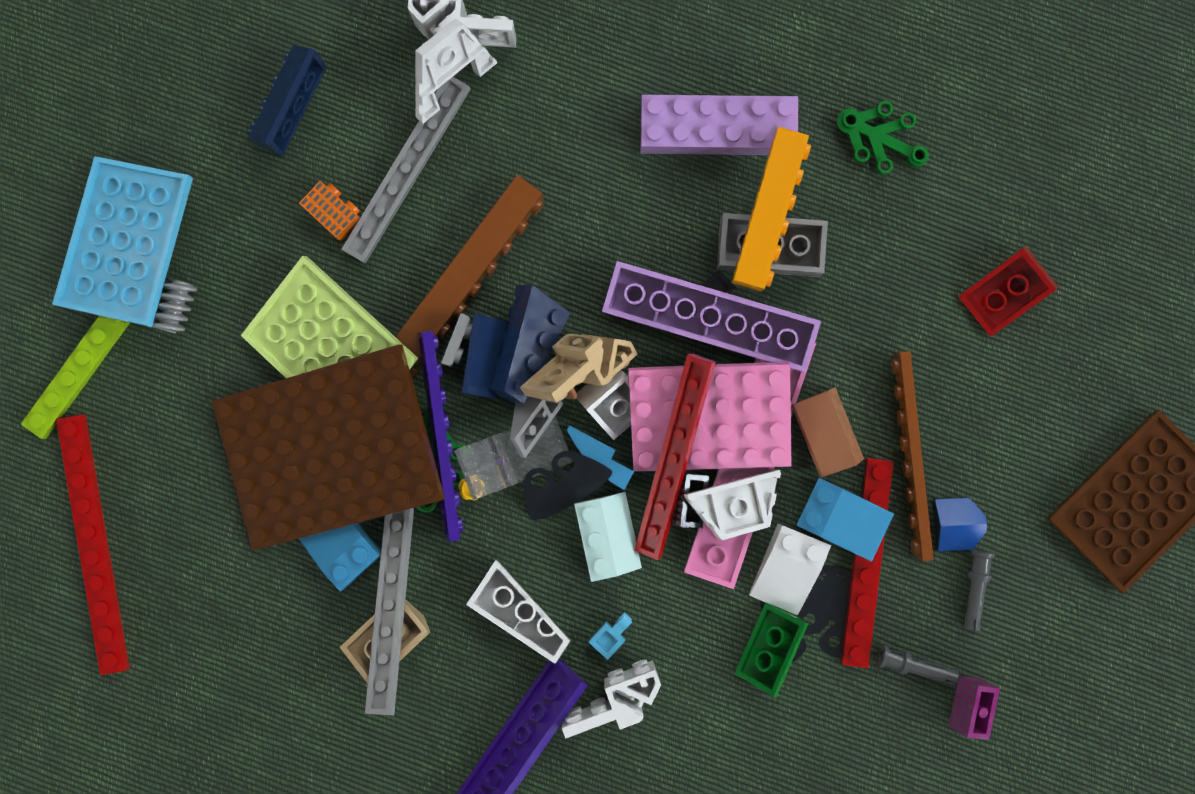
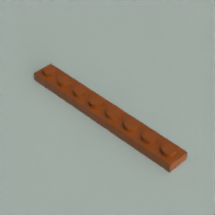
(911, 445)

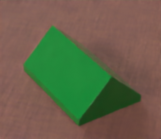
(771, 649)

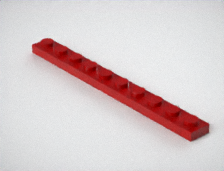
(92, 544)

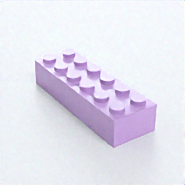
(714, 123)

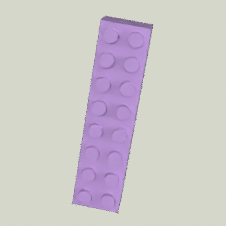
(711, 316)

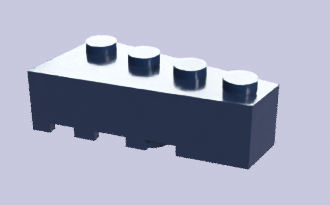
(528, 341)

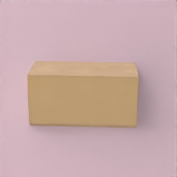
(359, 645)

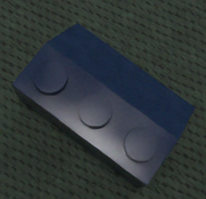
(482, 355)

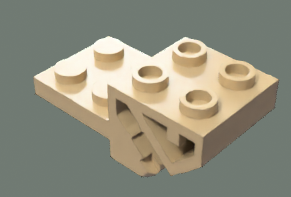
(579, 361)

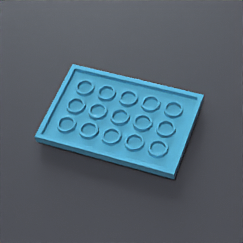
(123, 241)

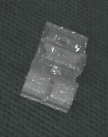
(497, 465)

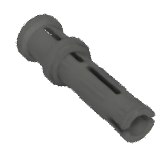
(979, 577)
(906, 664)

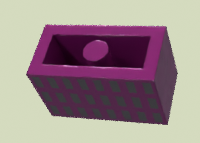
(974, 707)

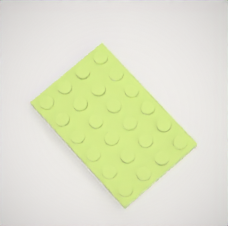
(315, 324)

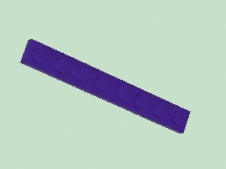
(438, 425)

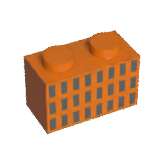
(330, 210)

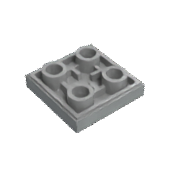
(462, 331)

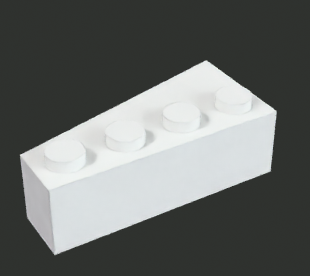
(513, 609)

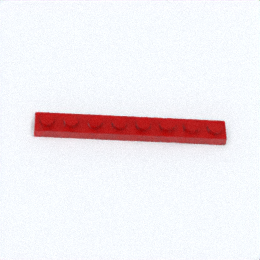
(674, 455)
(866, 573)

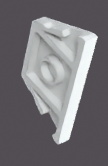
(737, 505)

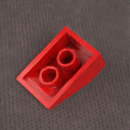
(1008, 291)

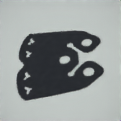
(826, 602)

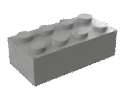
(801, 250)

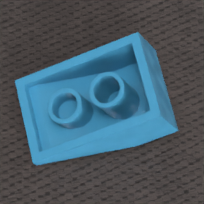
(845, 519)
(342, 553)

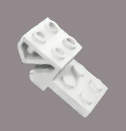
(433, 15)
(622, 689)

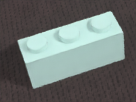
(607, 536)

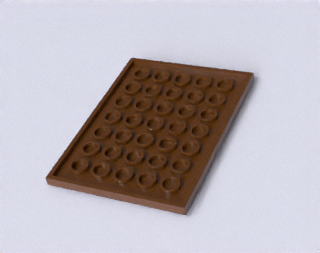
(328, 448)

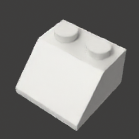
(609, 404)

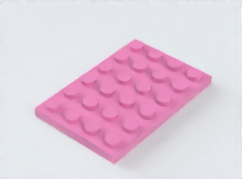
(740, 423)

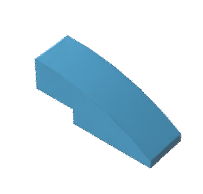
(602, 453)

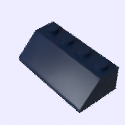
(287, 100)

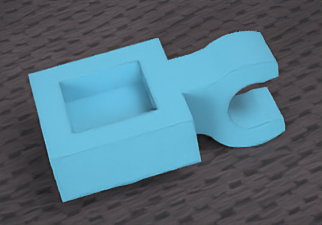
(609, 637)

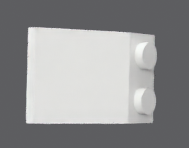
(789, 569)

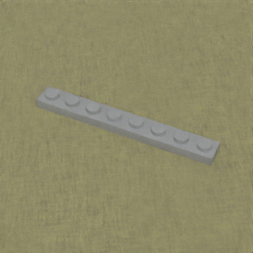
(404, 172)
(389, 613)

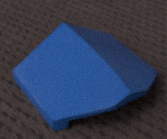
(958, 524)

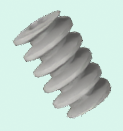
(174, 306)

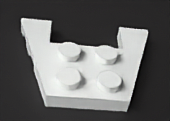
(442, 59)

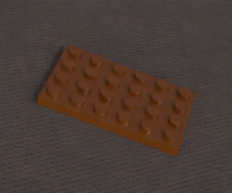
(1133, 502)

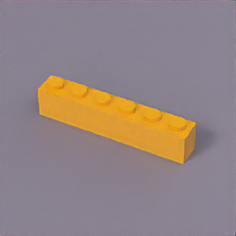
(770, 209)

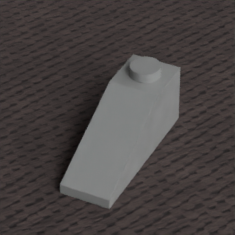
(530, 422)

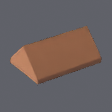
(827, 432)

